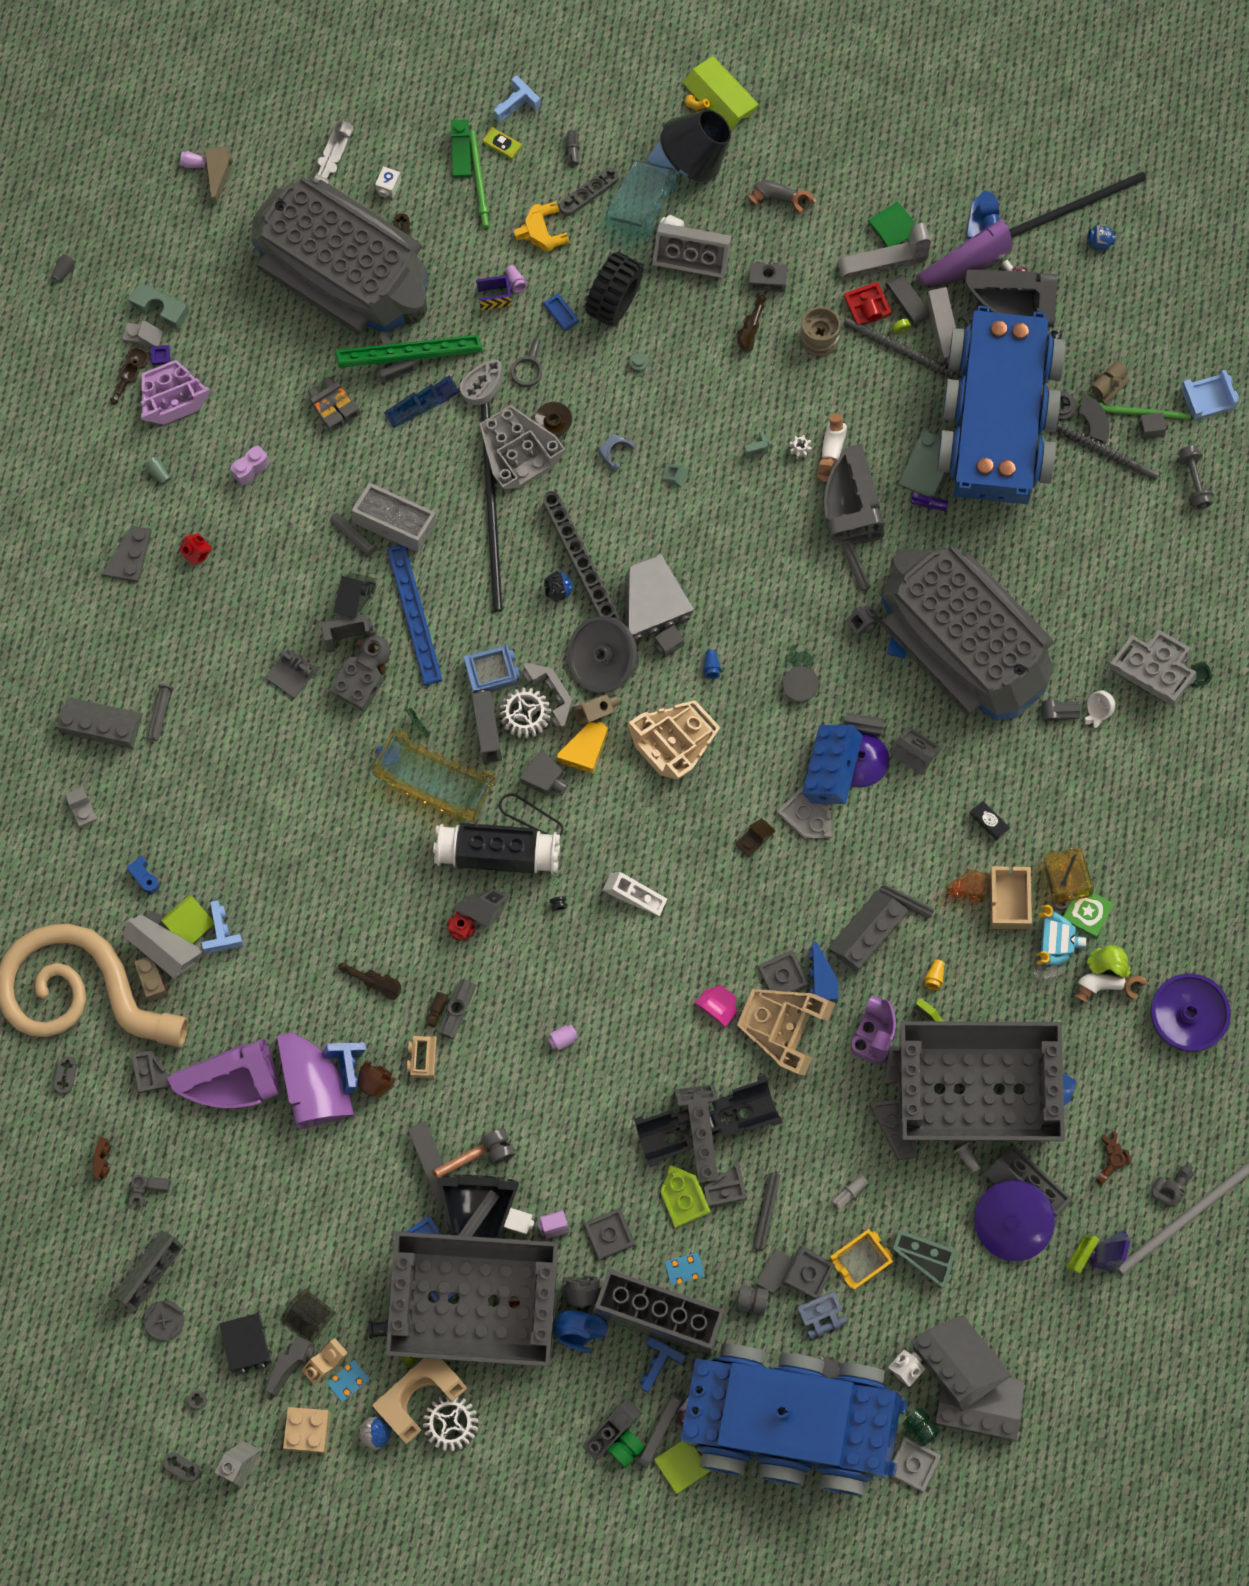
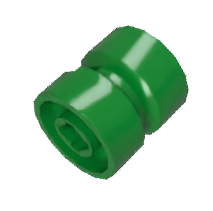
(626, 1448)

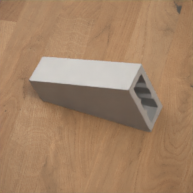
(941, 320)
(162, 946)
(238, 1463)

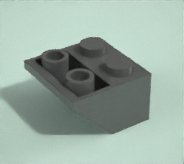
(483, 906)

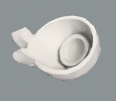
(1100, 707)

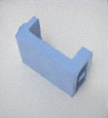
(1210, 395)

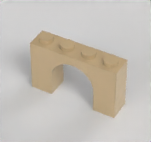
(394, 1402)

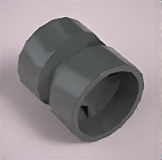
(498, 1146)
(752, 1300)

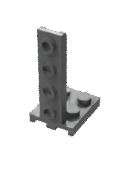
(697, 1101)

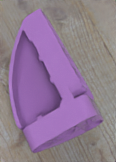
(974, 254)
(231, 1078)
(312, 1083)

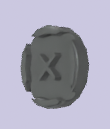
(163, 1320)

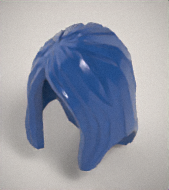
(577, 1328)

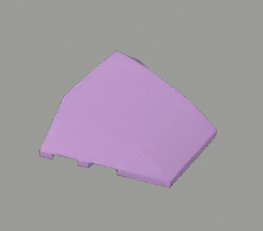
(170, 393)

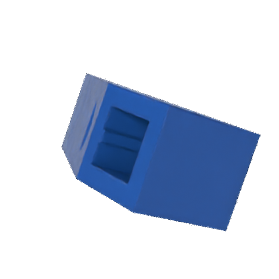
(824, 980)

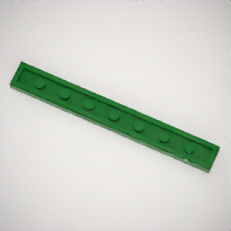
(408, 351)

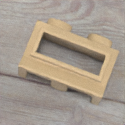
(430, 1057)

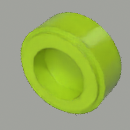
(901, 326)

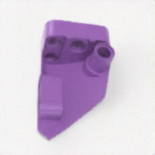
(877, 1043)

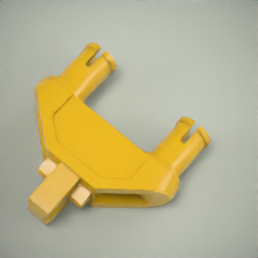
(536, 230)

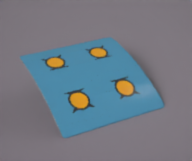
(684, 1268)
(348, 1381)

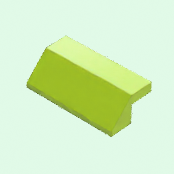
(722, 90)

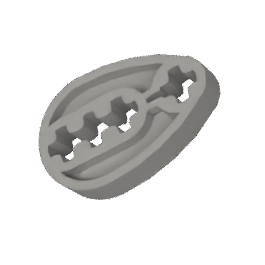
(488, 388)

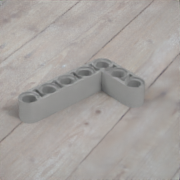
(889, 257)

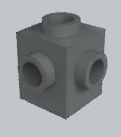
(863, 620)

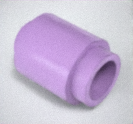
(562, 1037)

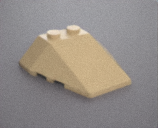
(673, 737)

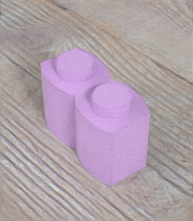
(246, 467)
(553, 1225)

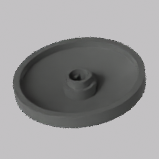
(602, 654)

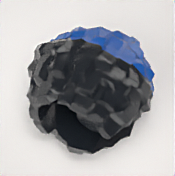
(557, 586)

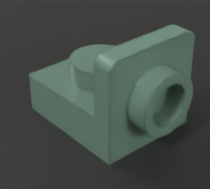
(757, 448)

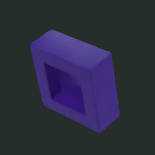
(160, 354)

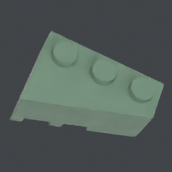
(928, 1256)

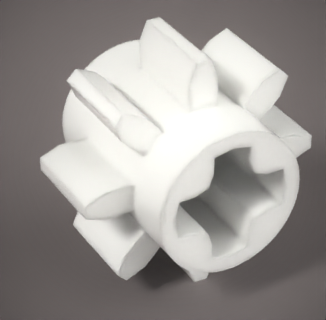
(798, 451)

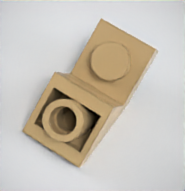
(324, 1362)

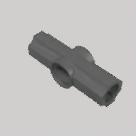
(453, 1020)

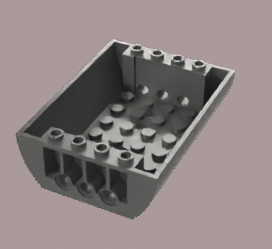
(978, 1059)
(474, 1271)

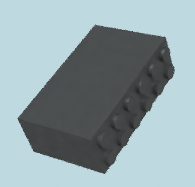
(659, 1313)

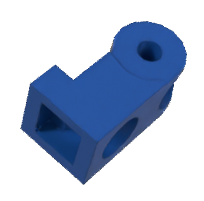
(146, 881)

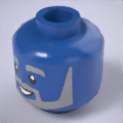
(1100, 237)

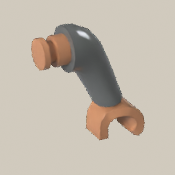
(769, 189)

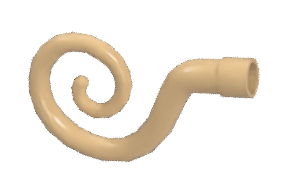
(163, 1028)

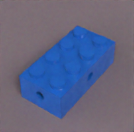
(832, 764)

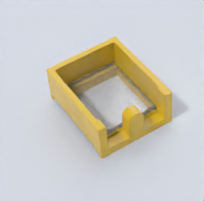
(861, 1259)

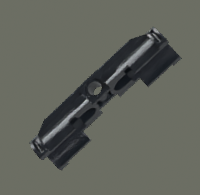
(751, 1096)

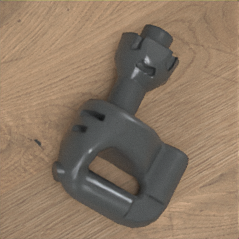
(1173, 1188)

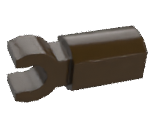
(437, 1008)

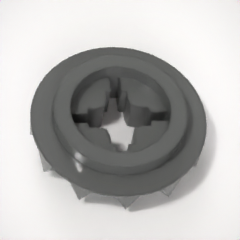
(1070, 402)

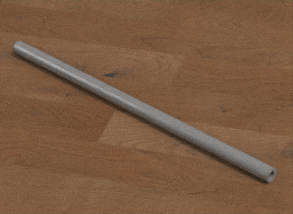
(1184, 1219)

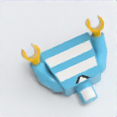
(1057, 938)

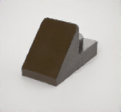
(755, 837)

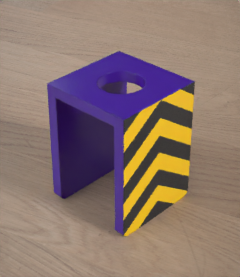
(494, 301)

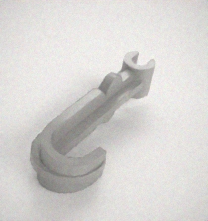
(333, 151)

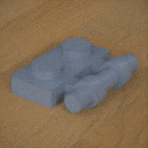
(821, 1308)

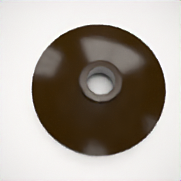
(556, 411)

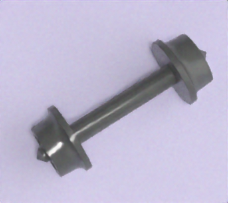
(1189, 456)

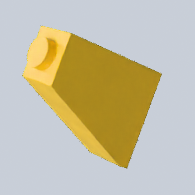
(585, 747)

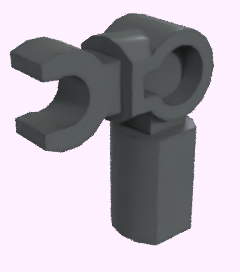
(140, 1183)

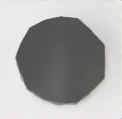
(800, 683)

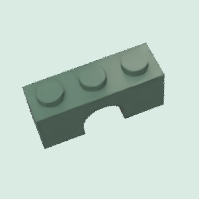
(146, 297)

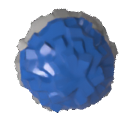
(375, 1433)

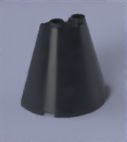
(464, 1195)

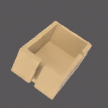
(1010, 898)

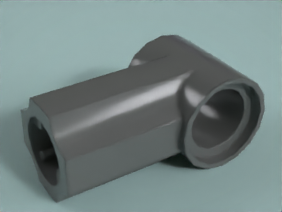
(1055, 711)

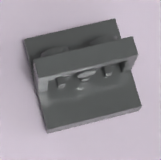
(915, 750)

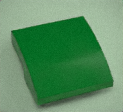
(892, 225)

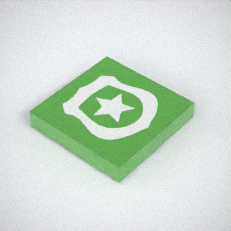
(1089, 913)

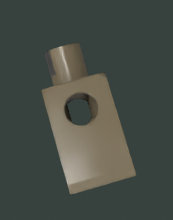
(594, 708)

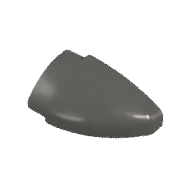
(1014, 292)
(852, 500)

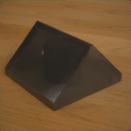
(307, 1315)

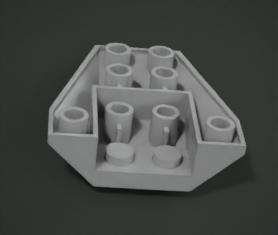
(519, 448)

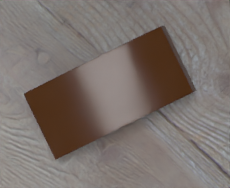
(100, 1166)

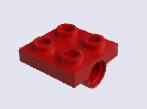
(867, 304)

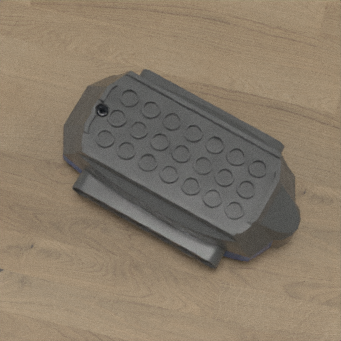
(340, 257)
(966, 631)

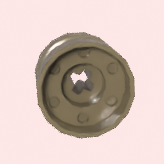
(820, 331)

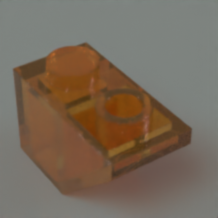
(971, 885)

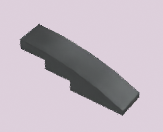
(428, 1155)

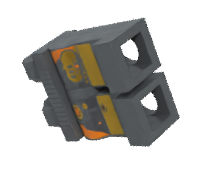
(330, 401)

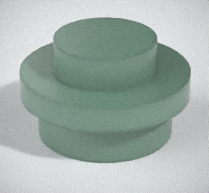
(638, 361)

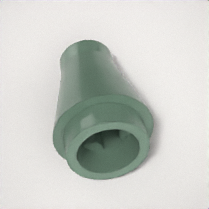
(157, 470)

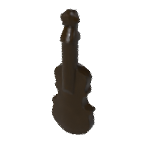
(746, 336)
(136, 358)
(386, 985)

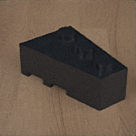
(353, 594)

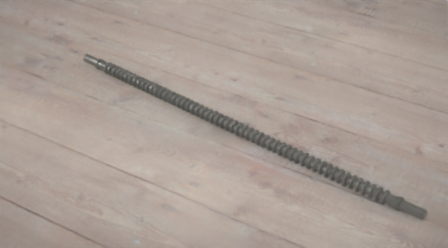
(864, 330)

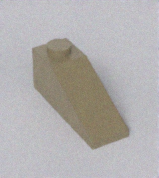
(218, 170)

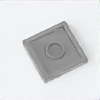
(915, 1464)

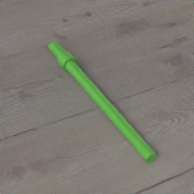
(483, 210)
(1139, 411)

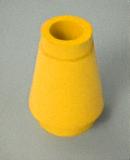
(934, 977)

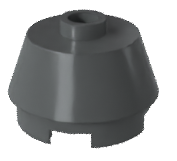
(581, 1290)

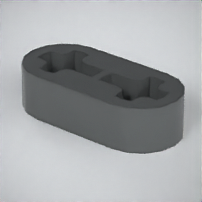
(60, 1074)
(184, 1462)

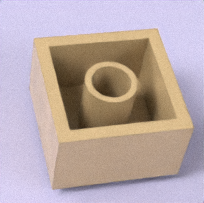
(307, 1430)

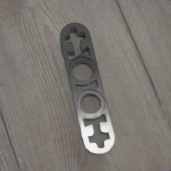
(588, 191)
(660, 1430)

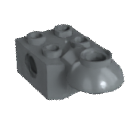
(359, 676)

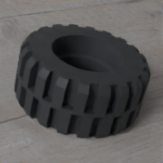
(614, 288)

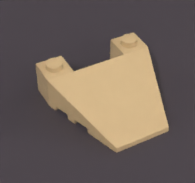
(777, 1023)

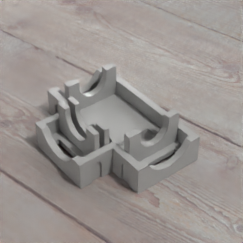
(1156, 666)

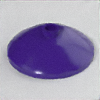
(874, 764)

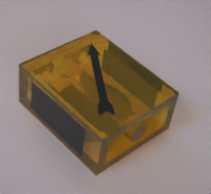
(1067, 875)

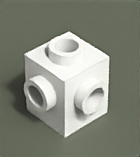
(907, 1367)

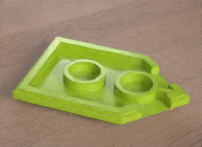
(683, 1197)

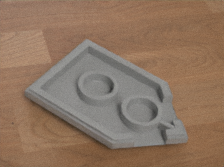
(806, 818)

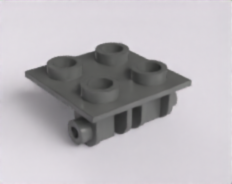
(291, 672)

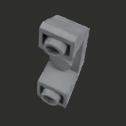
(537, 674)

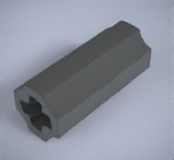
(865, 724)

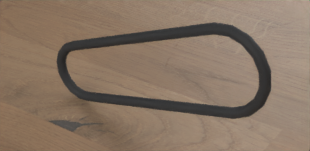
(515, 795)

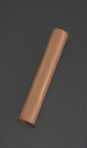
(459, 1161)

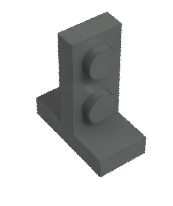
(394, 369)

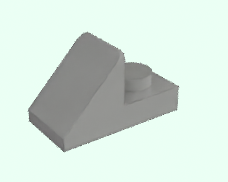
(143, 334)
(81, 807)

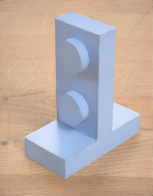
(516, 99)
(222, 942)

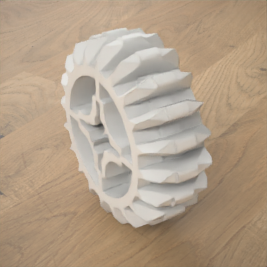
(532, 709)
(445, 1431)

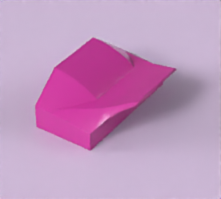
(718, 1004)

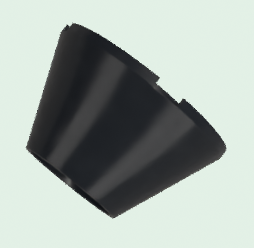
(696, 143)

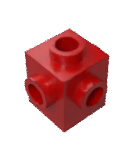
(195, 548)
(464, 932)

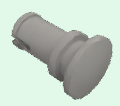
(968, 1157)

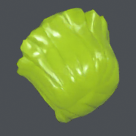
(1109, 958)

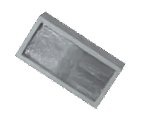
(393, 517)

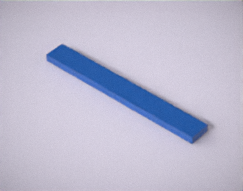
(414, 614)

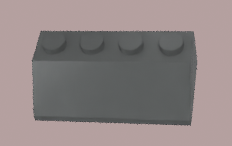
(99, 722)
(868, 930)
(1017, 1166)

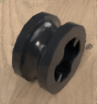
(558, 903)

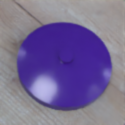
(1190, 1012)
(1014, 1220)

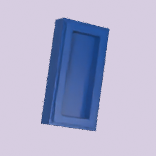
(561, 312)

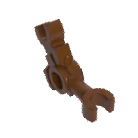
(1115, 1158)

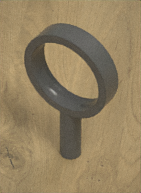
(531, 357)

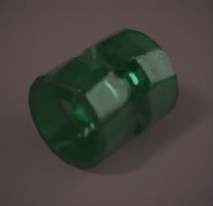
(919, 1425)

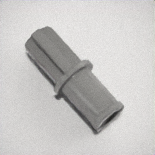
(850, 1192)

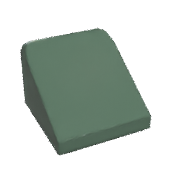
(675, 474)

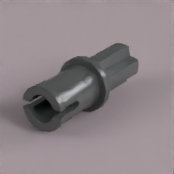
(572, 147)

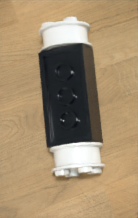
(496, 848)

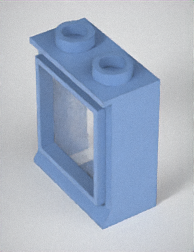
(492, 669)

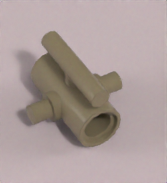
(1110, 382)

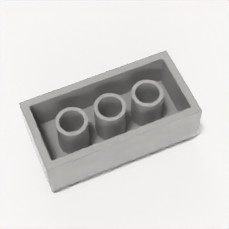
(691, 250)

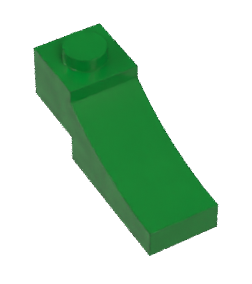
(461, 148)

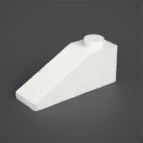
(634, 893)

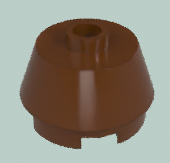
(375, 1080)

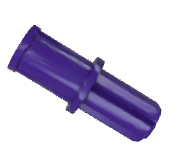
(929, 502)

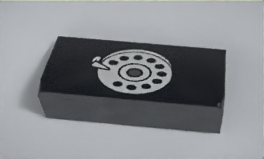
(989, 820)

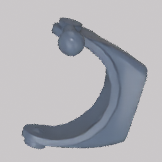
(605, 450)

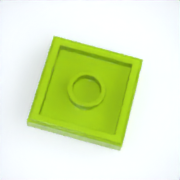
(188, 920)
(681, 1466)

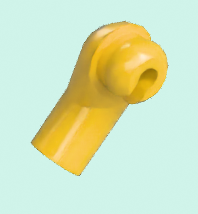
(697, 106)

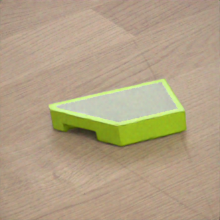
(927, 1010)

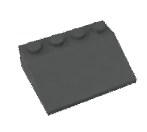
(148, 1270)
(960, 1361)
(992, 1415)

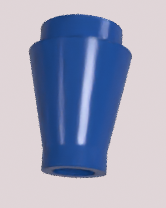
(711, 665)

